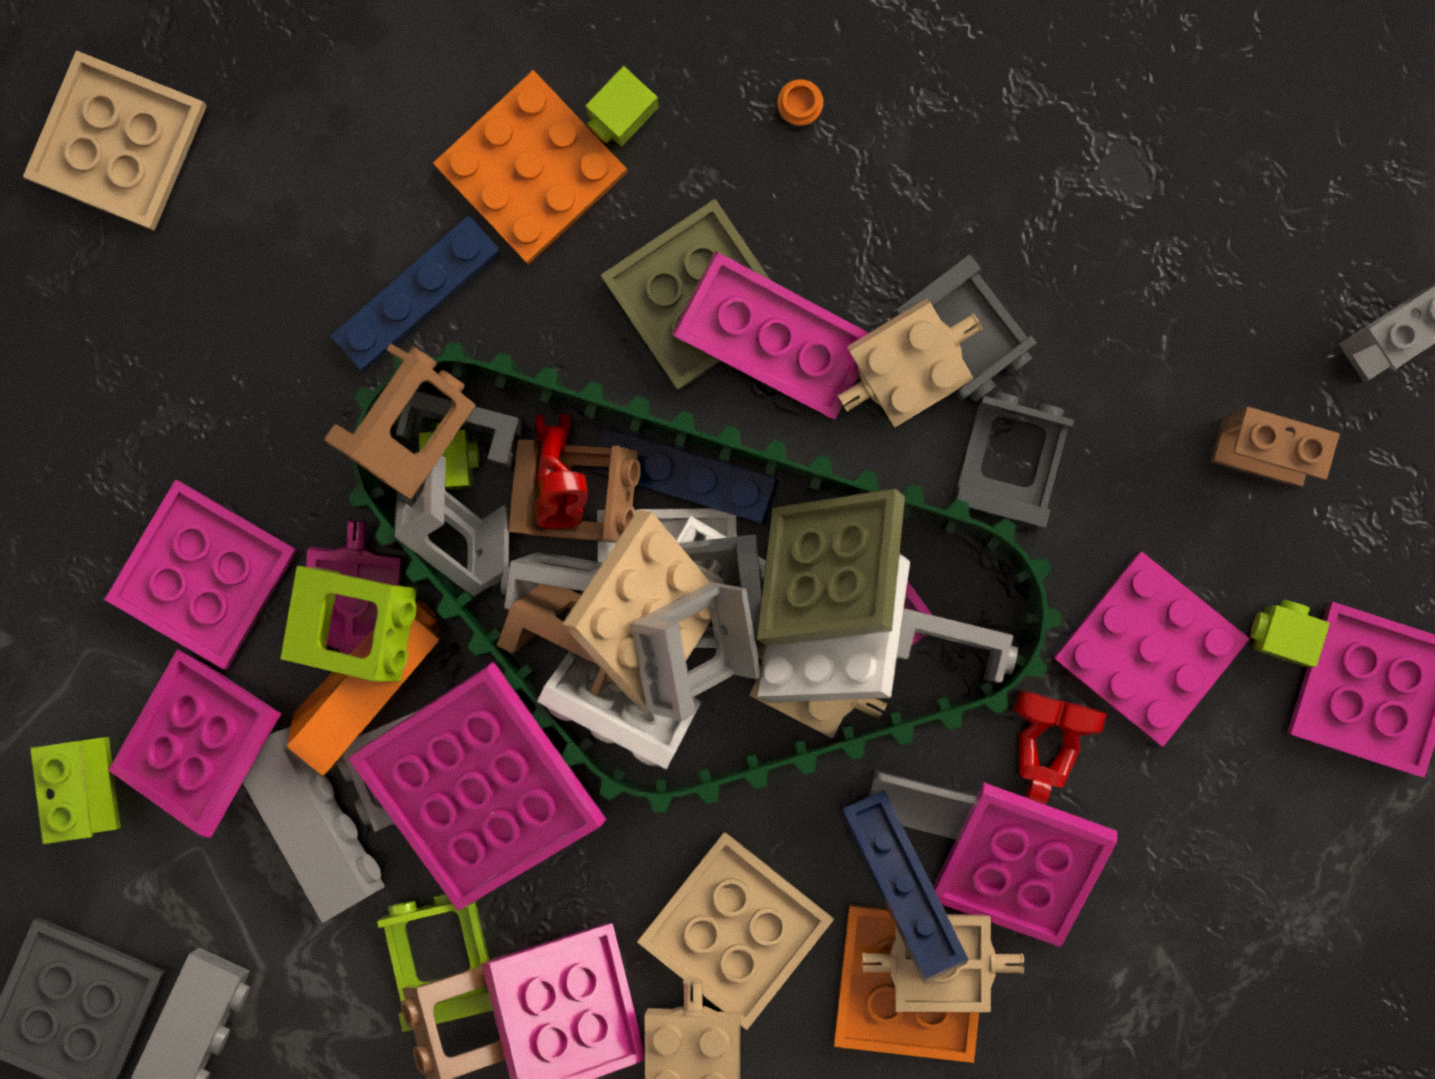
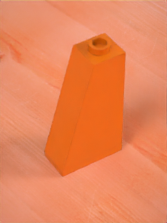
(346, 704)

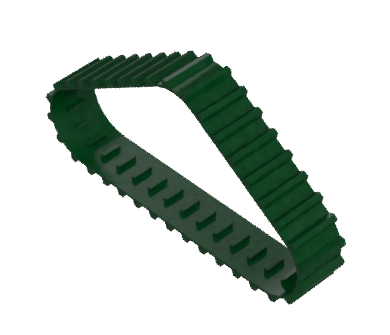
(593, 399)

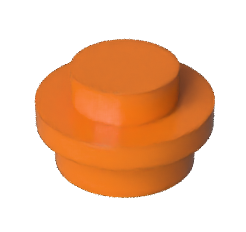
(800, 102)

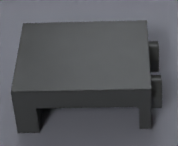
(989, 351)

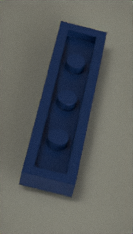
(416, 293)
(695, 477)
(904, 886)

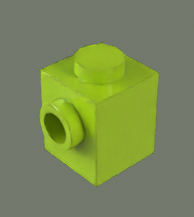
(621, 107)
(460, 458)
(1289, 633)

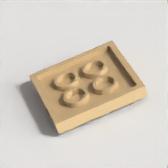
(115, 140)
(635, 579)
(735, 929)

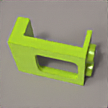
(311, 619)
(82, 787)
(395, 924)

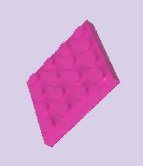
(476, 787)

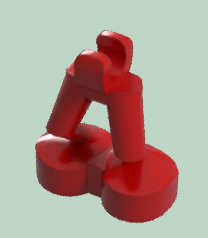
(561, 490)
(1044, 713)

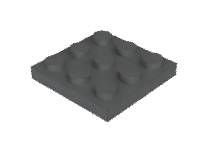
(73, 1005)

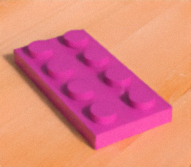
(771, 334)

